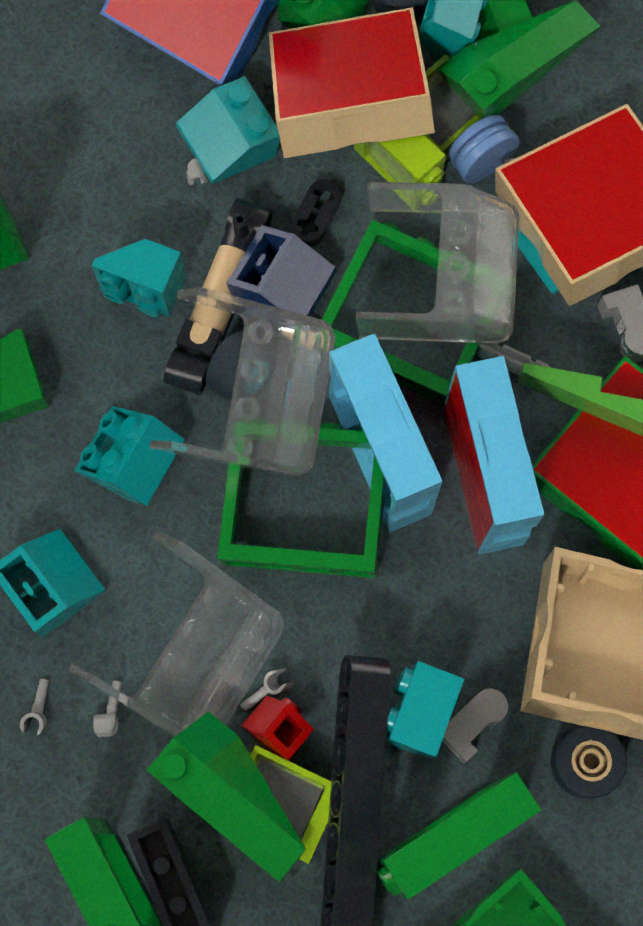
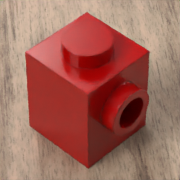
(278, 726)

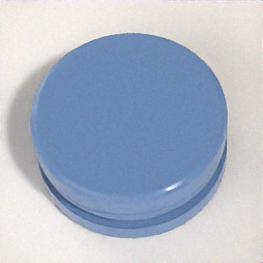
(483, 148)

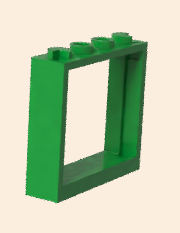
(422, 250)
(303, 560)
(457, 836)
(100, 875)

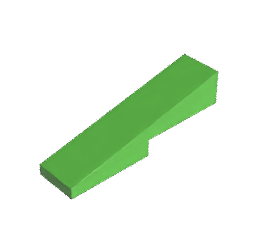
(584, 394)

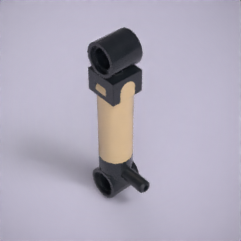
(206, 325)

